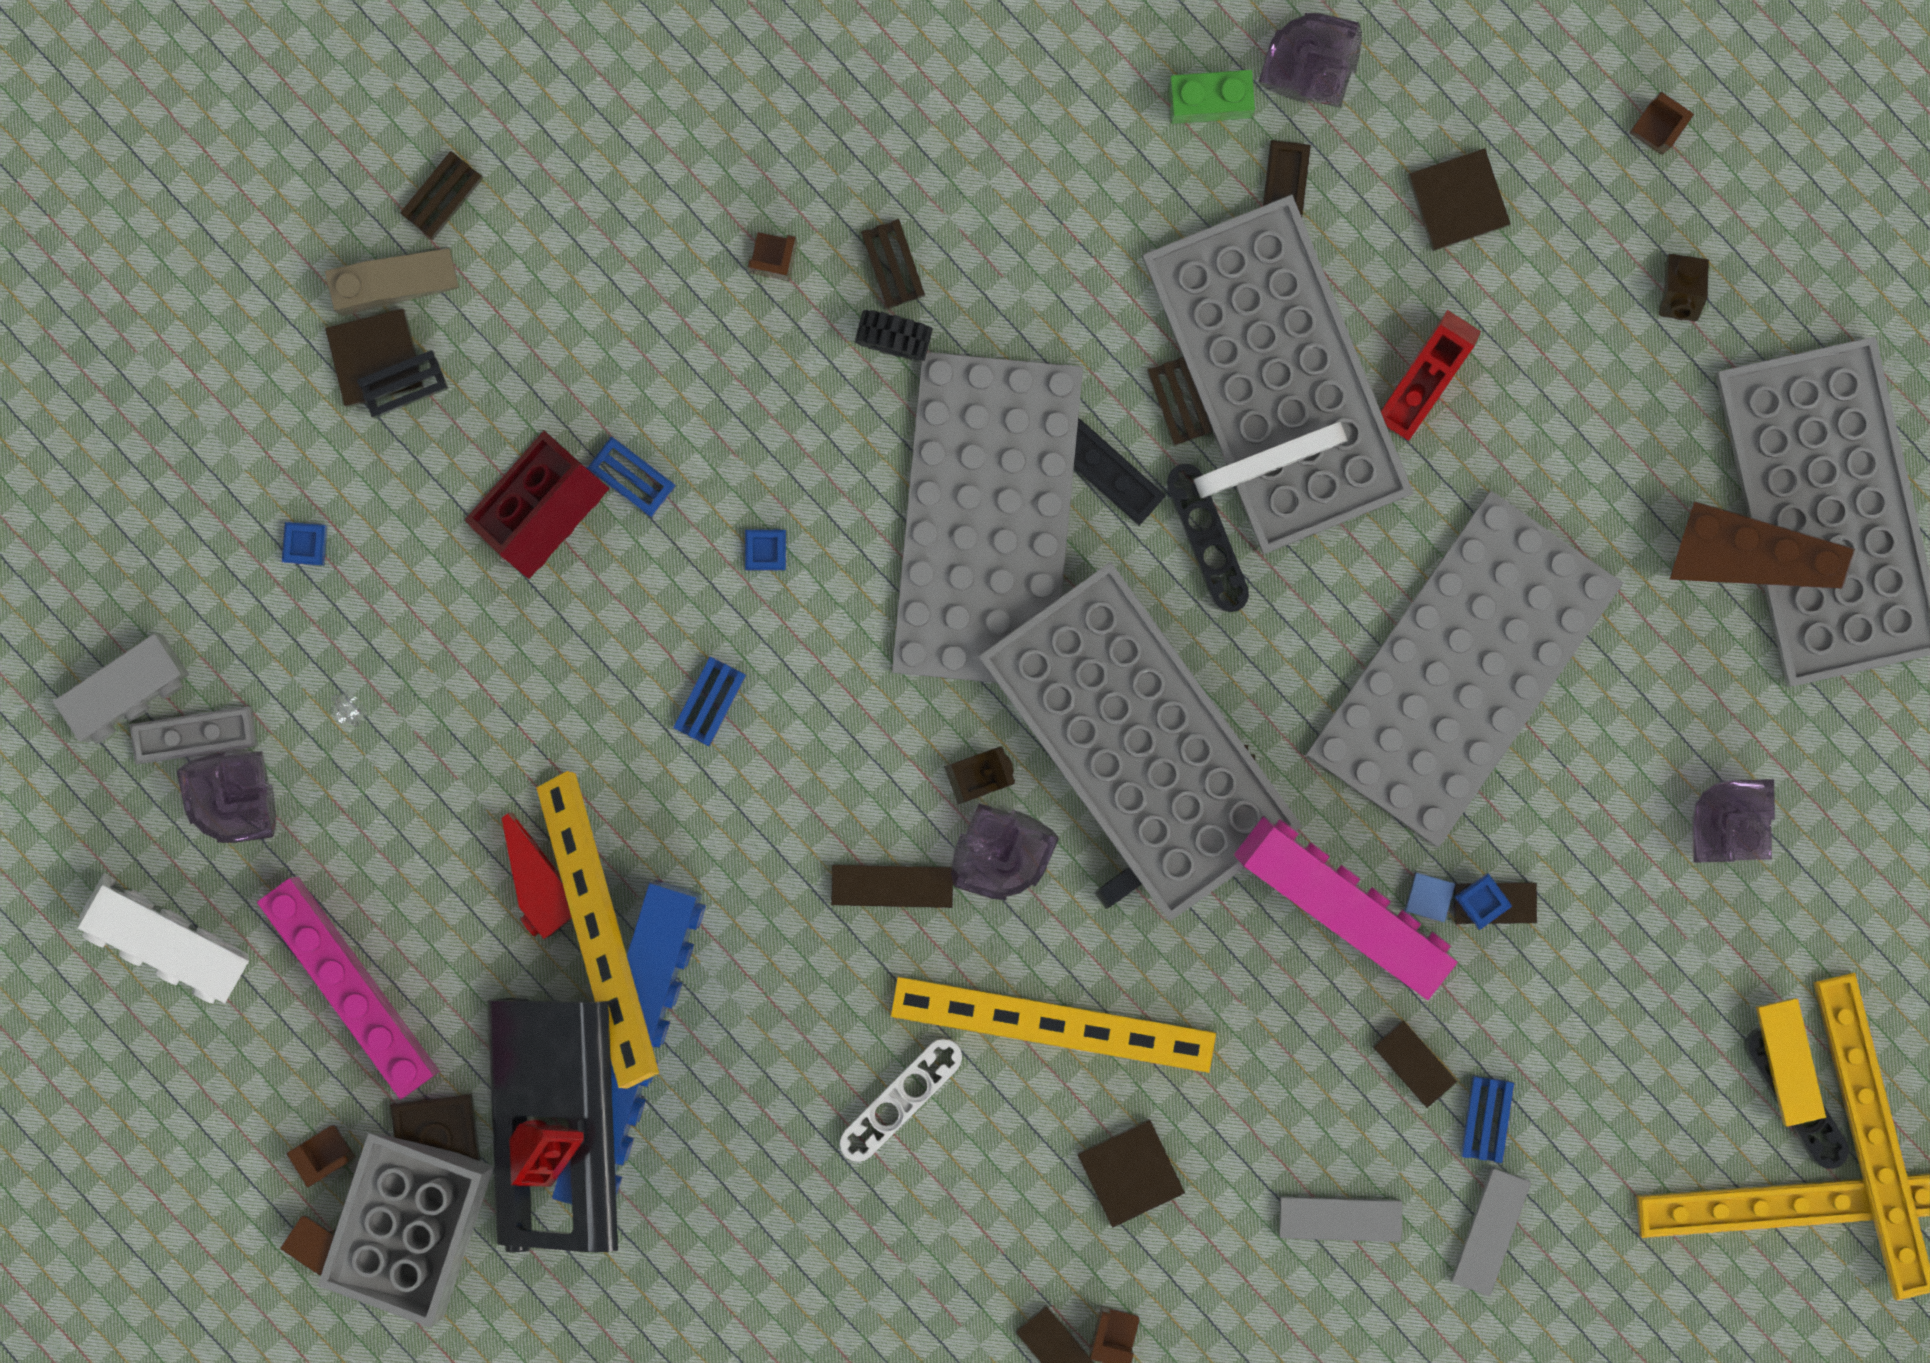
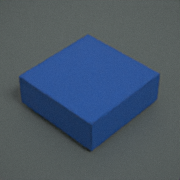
(304, 544)
(765, 550)
(1483, 901)

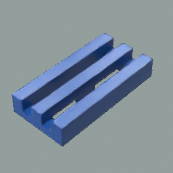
(659, 497)
(725, 670)
(1503, 1119)

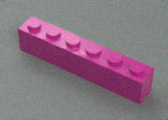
(1345, 907)
(348, 987)

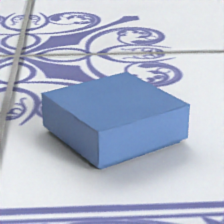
(1429, 897)

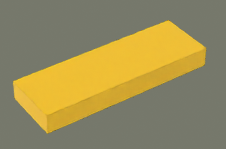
(1790, 1062)

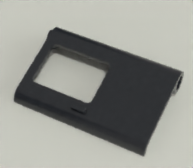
(554, 1065)

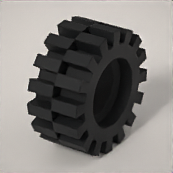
(893, 335)

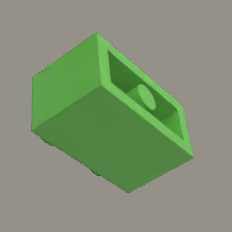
(1211, 96)

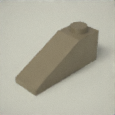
(390, 280)

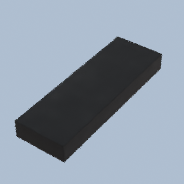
(1114, 475)

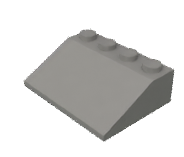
(405, 1227)

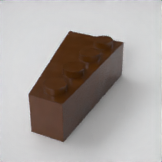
(1752, 551)

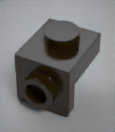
(1684, 287)
(980, 774)

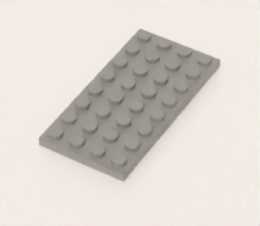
(1276, 367)
(1827, 461)
(984, 508)
(1464, 668)
(1136, 739)

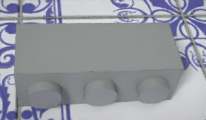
(122, 689)

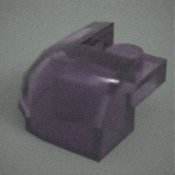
(1313, 59)
(229, 797)
(1734, 821)
(1001, 853)

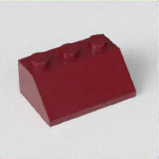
(536, 505)

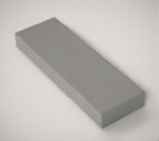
(193, 735)
(1340, 1218)
(1490, 1231)

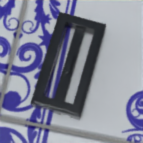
(371, 396)

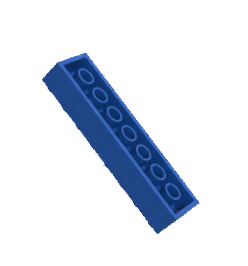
(654, 958)

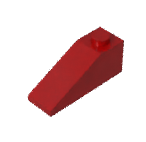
(1429, 374)
(535, 881)
(541, 1152)

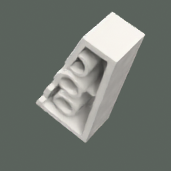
(161, 941)

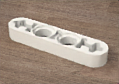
(1270, 460)
(906, 1104)

